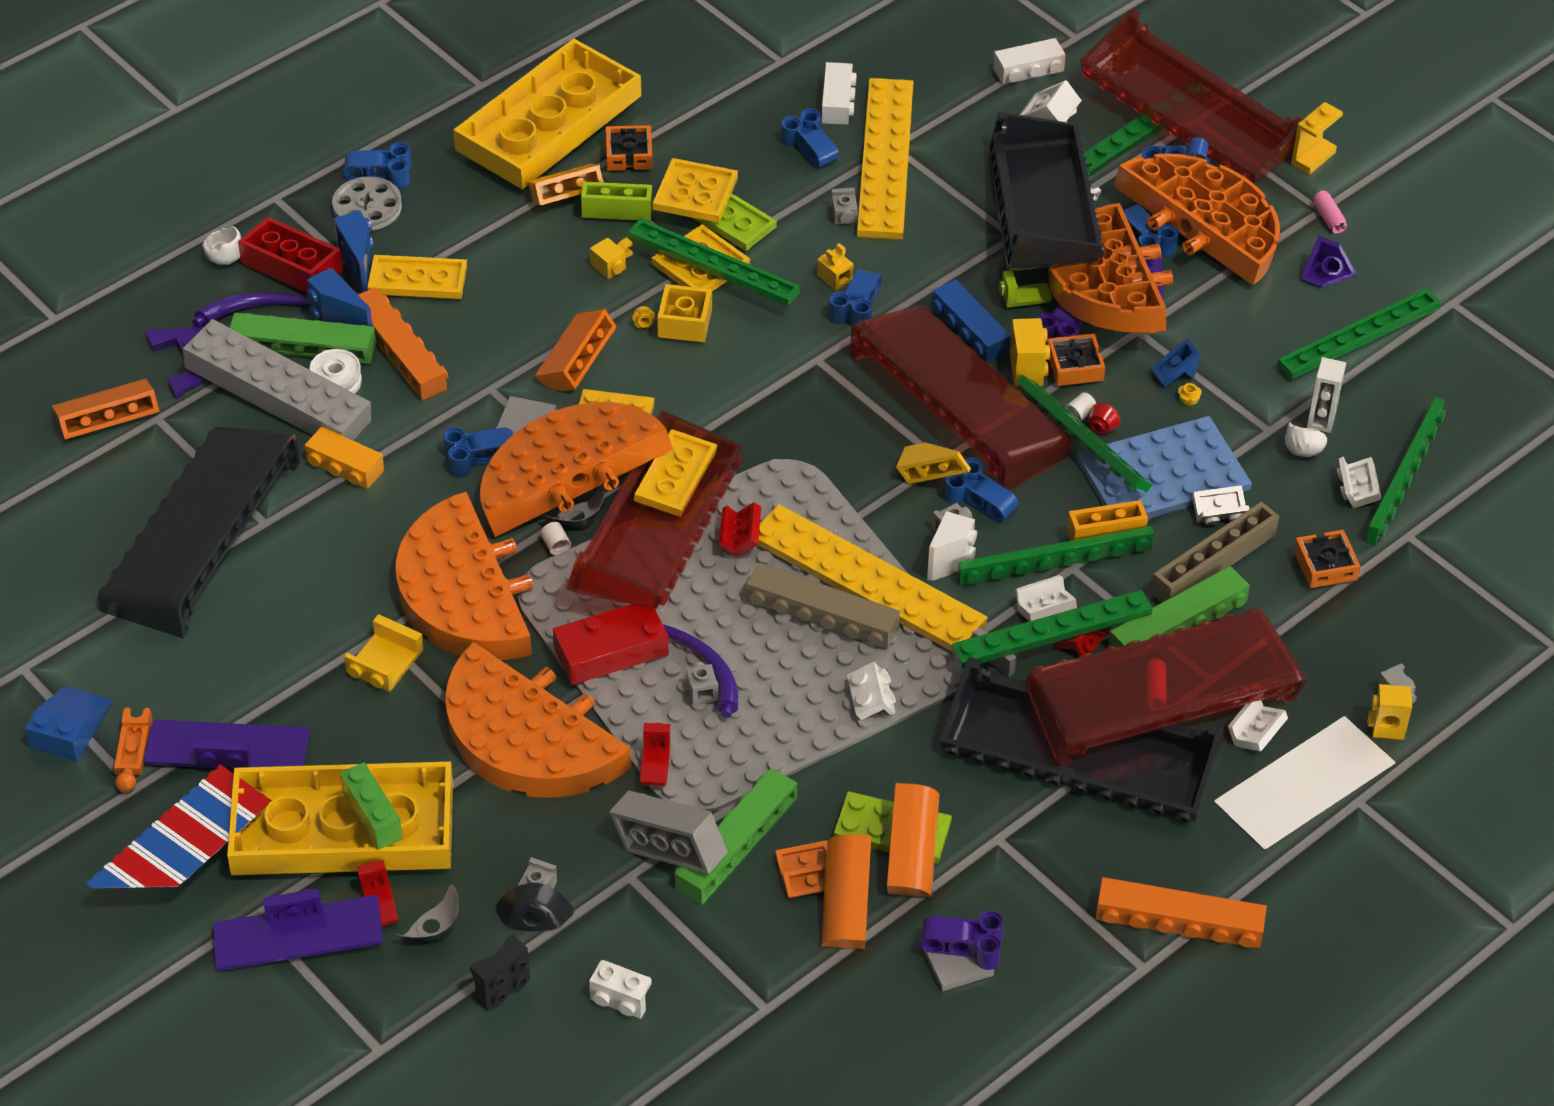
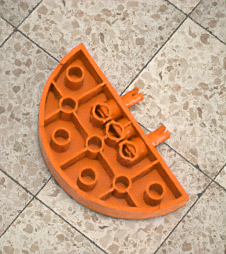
(1208, 207)
(1117, 288)
(565, 458)
(455, 585)
(523, 734)

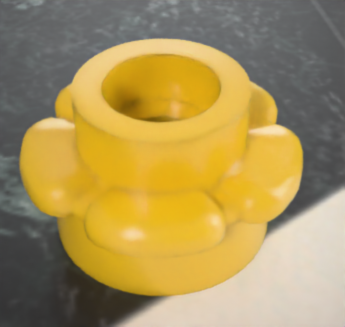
(643, 312)
(1189, 394)

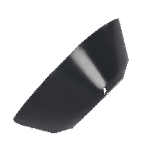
(589, 508)
(547, 903)
(444, 913)

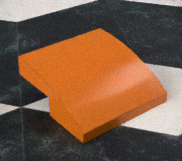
(802, 869)

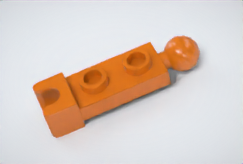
(132, 748)

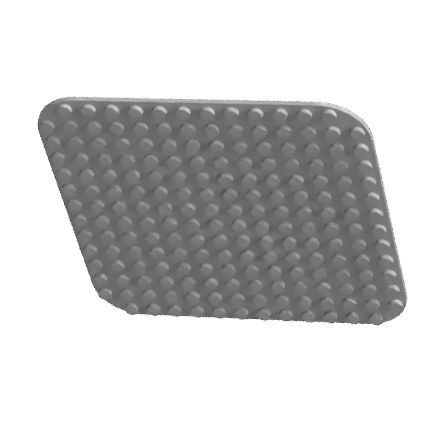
(786, 669)

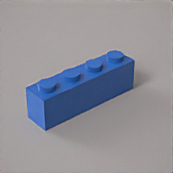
(971, 321)

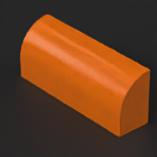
(576, 350)
(105, 408)
(913, 840)
(846, 891)

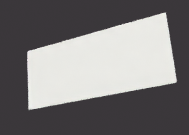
(1304, 782)

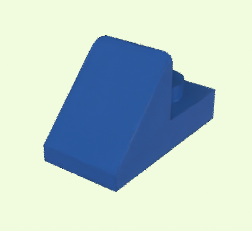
(1181, 359)

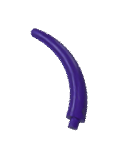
(234, 303)
(727, 685)

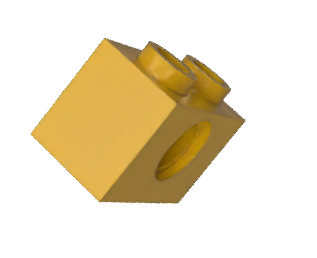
(1390, 712)

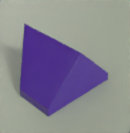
(1327, 264)

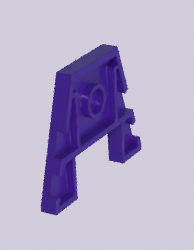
(166, 338)

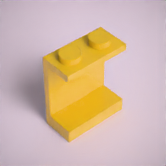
(1309, 146)
(386, 654)

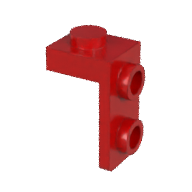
(655, 754)
(376, 882)

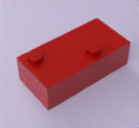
(287, 253)
(610, 642)

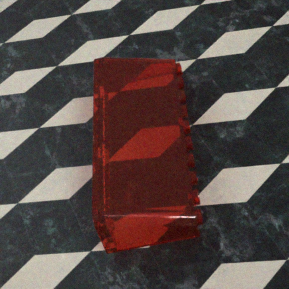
(1166, 89)
(963, 393)
(644, 548)
(1162, 682)

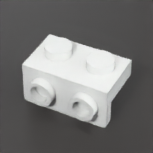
(1359, 482)
(1219, 504)
(1044, 598)
(871, 690)
(1256, 725)
(619, 989)

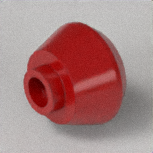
(1103, 418)

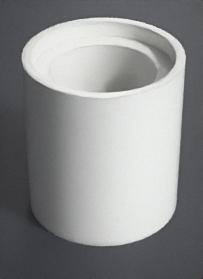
(1081, 406)
(555, 538)

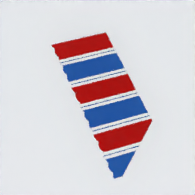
(183, 835)

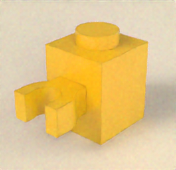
(610, 258)
(835, 268)

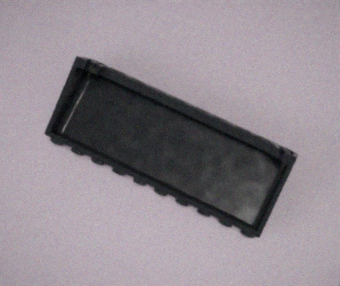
(1043, 193)
(196, 527)
(1153, 770)

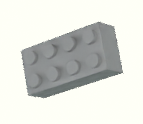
(668, 831)

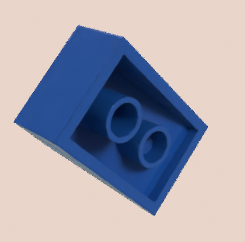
(355, 245)
(336, 301)
(66, 722)

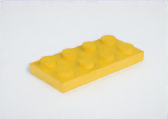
(418, 276)
(676, 473)

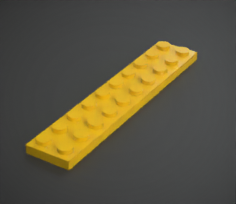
(885, 159)
(868, 577)

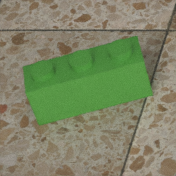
(371, 806)

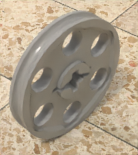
(377, 200)

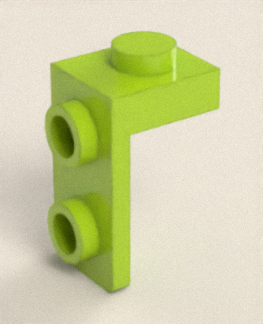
(1022, 295)

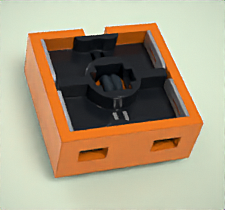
(629, 147)
(1076, 359)
(1327, 559)

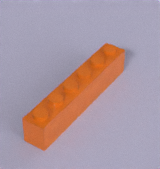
(404, 348)
(1181, 912)

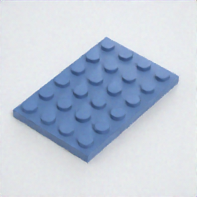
(1174, 461)

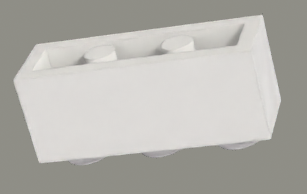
(1029, 61)
(838, 93)
(1326, 394)

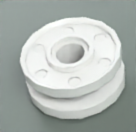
(339, 367)

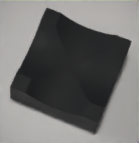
(501, 973)

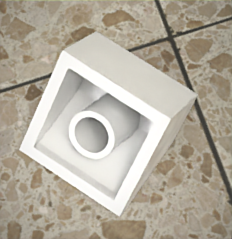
(1053, 103)
(951, 545)

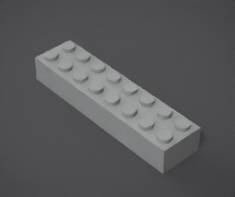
(275, 382)

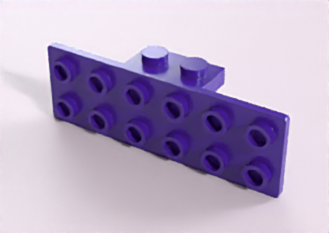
(225, 744)
(297, 928)

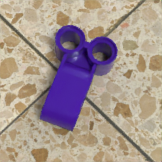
(1060, 323)
(965, 937)

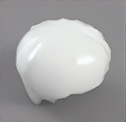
(222, 246)
(1304, 441)

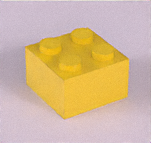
(684, 313)
(1029, 350)

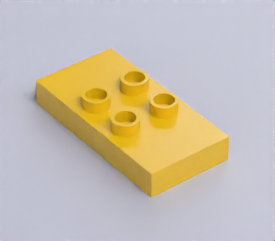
(547, 113)
(317, 831)

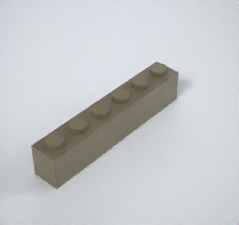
(1216, 552)
(823, 605)

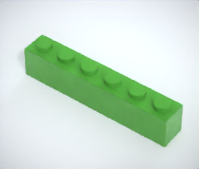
(306, 337)
(1195, 605)
(741, 832)

